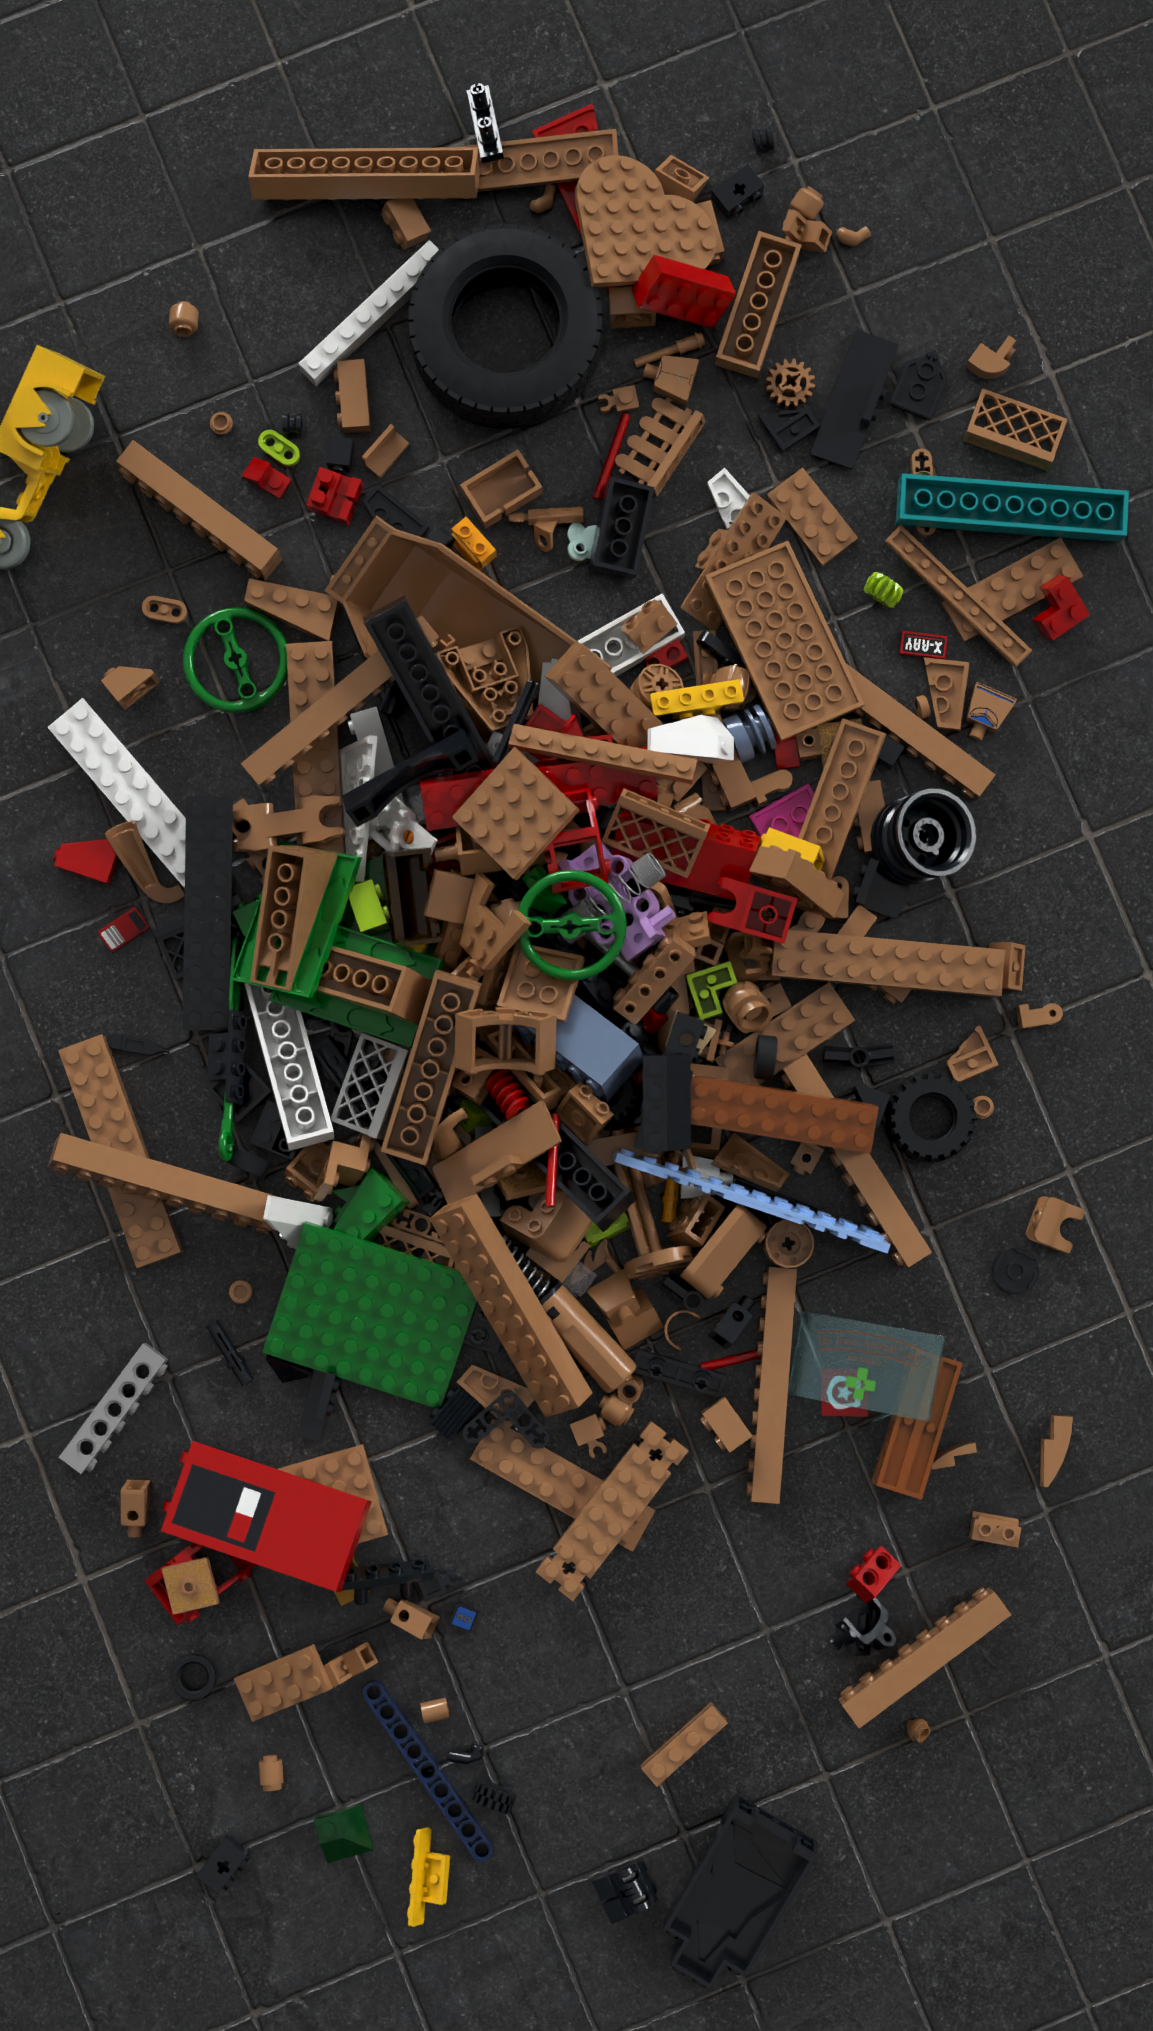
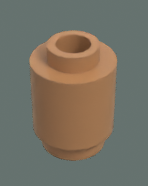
(271, 1773)

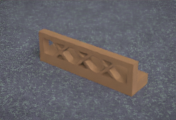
(417, 1241)

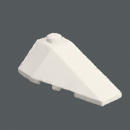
(694, 738)

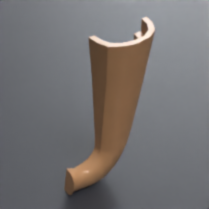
(131, 851)
(445, 1139)

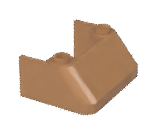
(724, 1251)

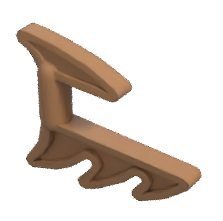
(601, 1256)

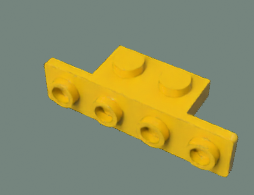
(696, 700)
(428, 1877)

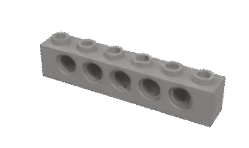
(73, 1453)

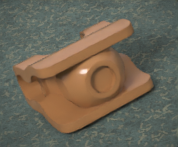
(1046, 1222)

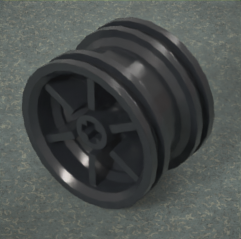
(945, 825)

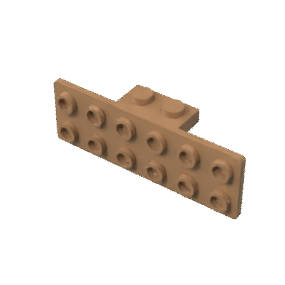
(748, 535)
(497, 1153)

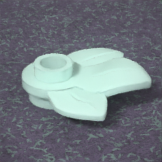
(580, 537)

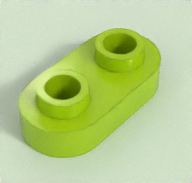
(279, 449)

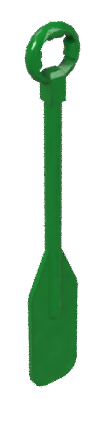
(235, 995)

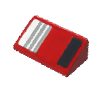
(123, 929)

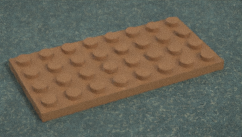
(784, 641)

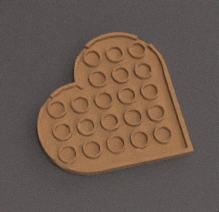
(631, 219)

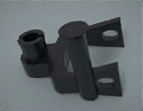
(879, 1635)

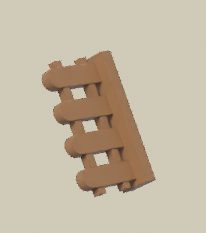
(667, 461)

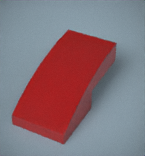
(786, 753)

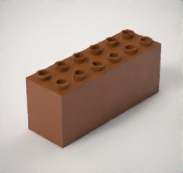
(912, 1443)

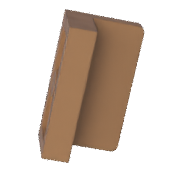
(384, 452)
(1013, 964)

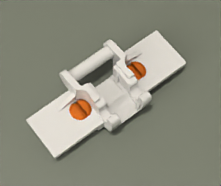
(404, 828)

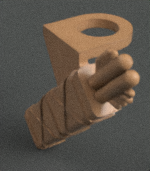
(546, 521)

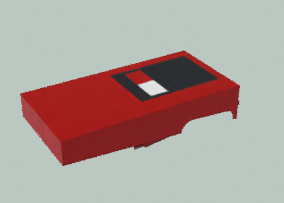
(265, 1516)

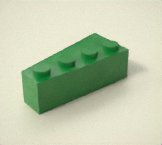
(372, 1206)

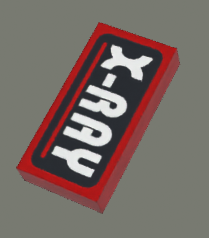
(923, 645)

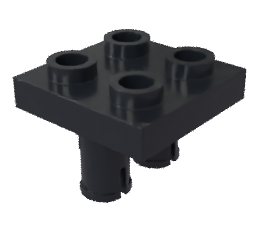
(481, 1333)

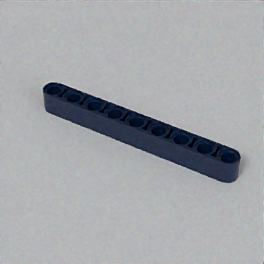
(431, 1781)

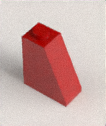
(88, 859)

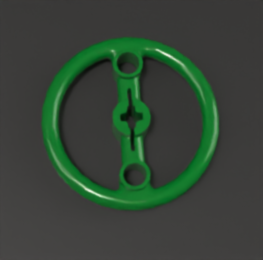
(217, 619)
(617, 918)

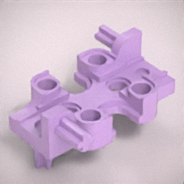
(646, 926)

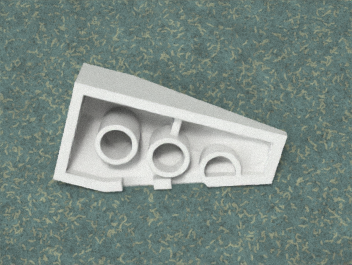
(290, 1215)

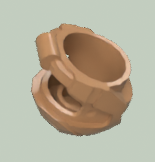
(743, 999)

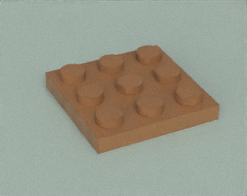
(530, 988)

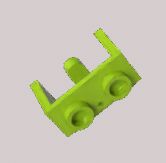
(595, 1236)

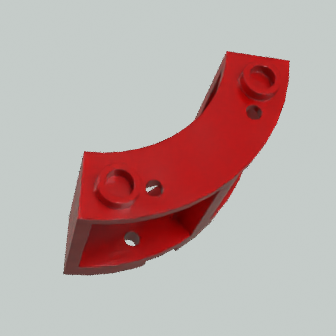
(586, 803)
(158, 1587)

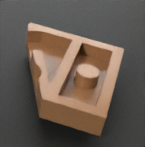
(972, 1057)

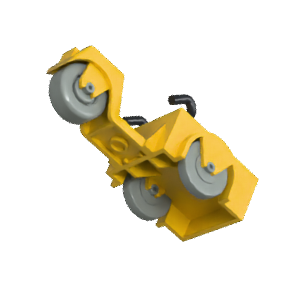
(34, 430)

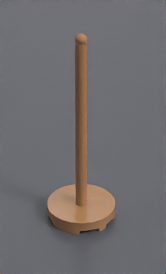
(658, 1261)

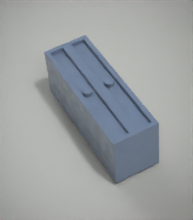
(591, 1049)

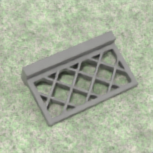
(387, 1097)

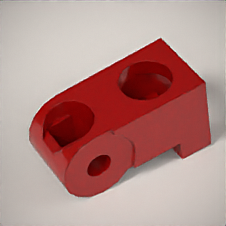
(670, 655)

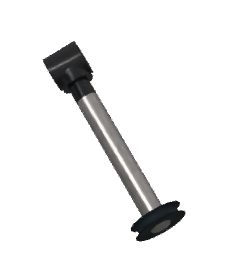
(664, 1003)

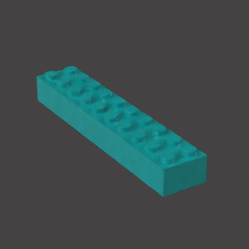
(1012, 507)

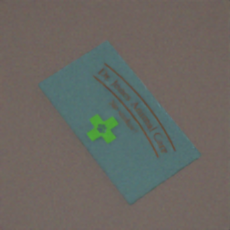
(866, 1365)

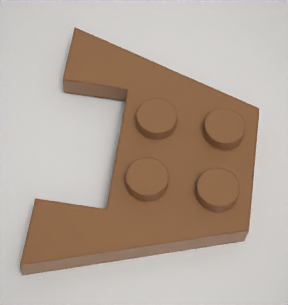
(483, 933)

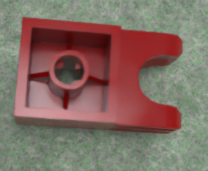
(748, 910)

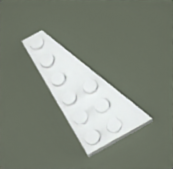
(356, 768)

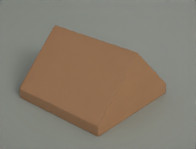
(645, 1323)

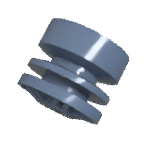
(751, 733)

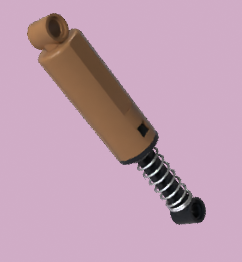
(582, 1333)

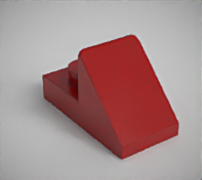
(267, 478)

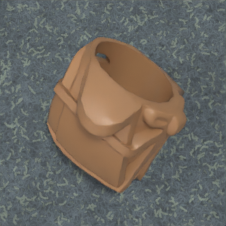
(732, 673)

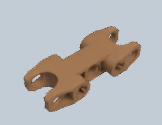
(303, 822)

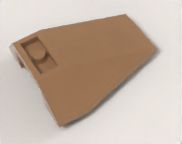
(491, 675)

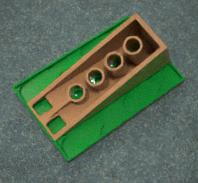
(296, 918)
(370, 987)

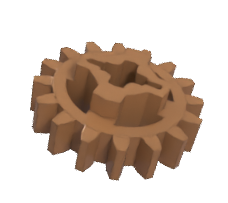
(785, 375)

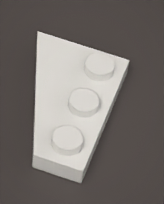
(728, 496)

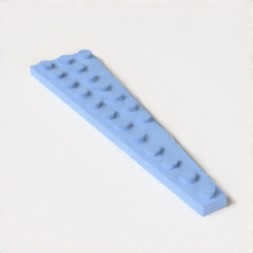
(758, 1200)

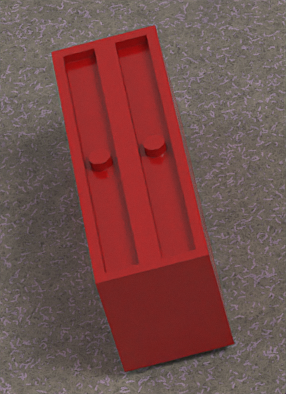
(723, 853)

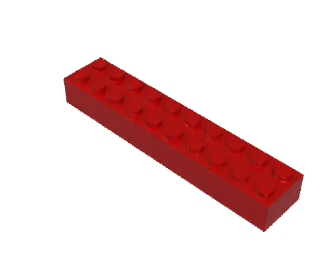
(446, 794)

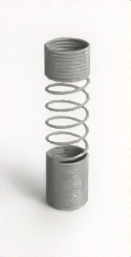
(648, 873)

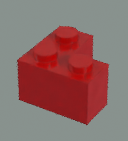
(1064, 611)

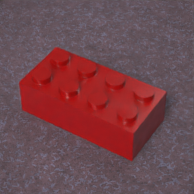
(683, 291)

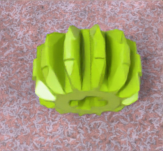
(883, 589)

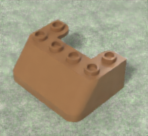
(547, 1230)

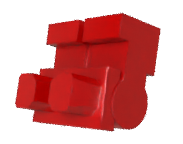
(334, 496)

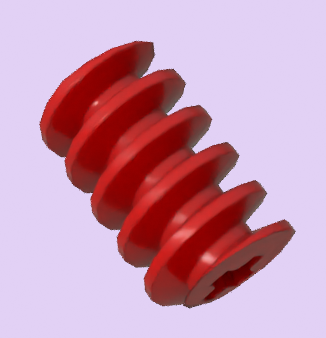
(507, 1093)

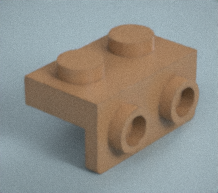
(649, 625)

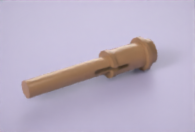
(681, 346)

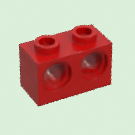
(876, 1577)

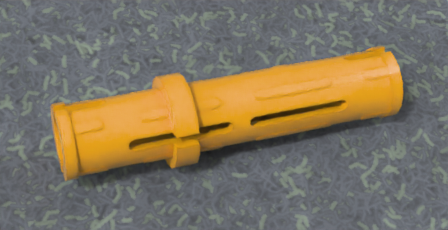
(670, 1196)

